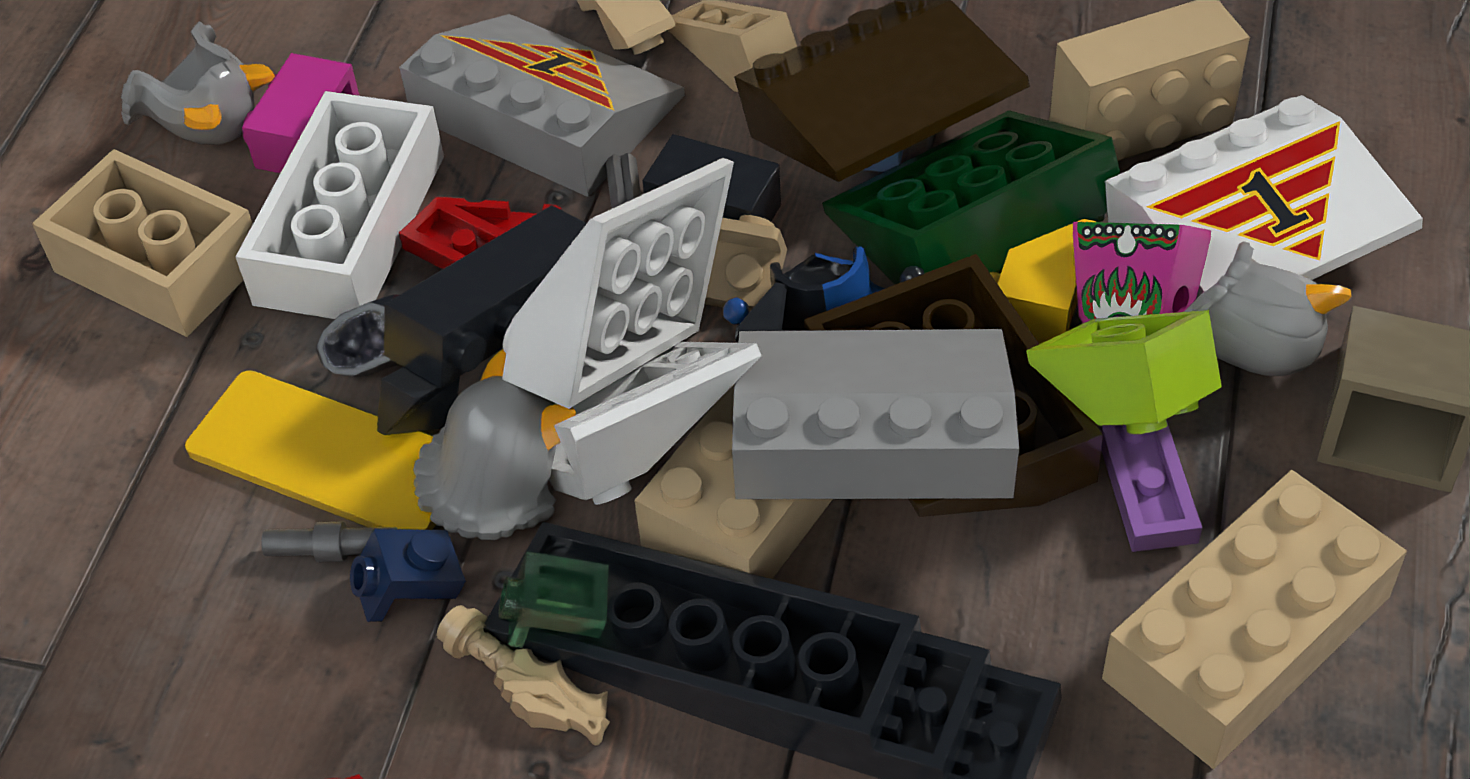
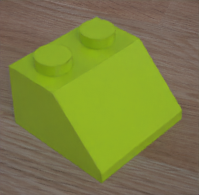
(1133, 367)

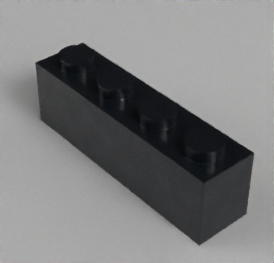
(466, 308)

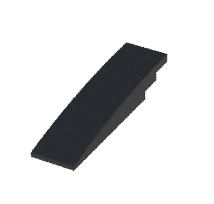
(798, 667)

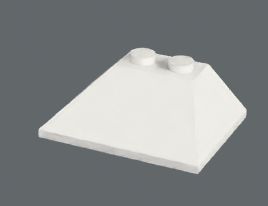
(642, 416)

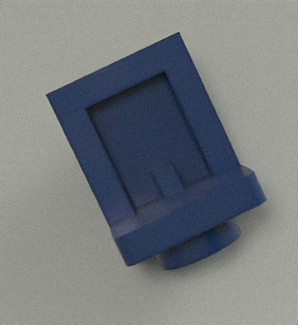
(405, 567)

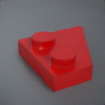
(456, 227)

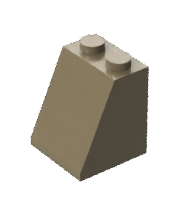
(1400, 400)

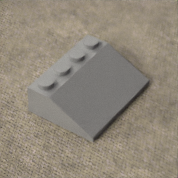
(875, 416)

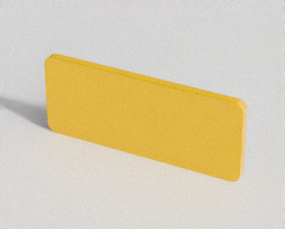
(313, 452)

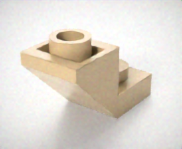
(632, 22)

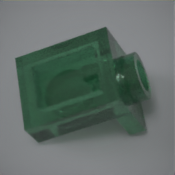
(555, 596)

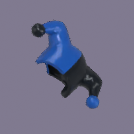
(817, 287)

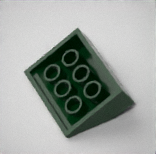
(978, 194)

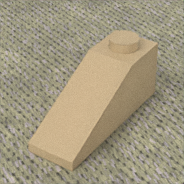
(732, 35)

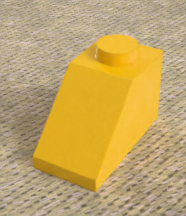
(1042, 282)

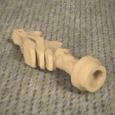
(533, 688)

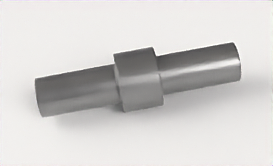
(326, 541)

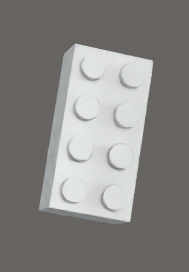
(341, 205)

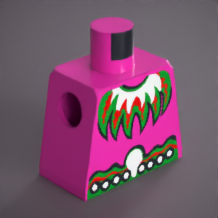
(1137, 268)

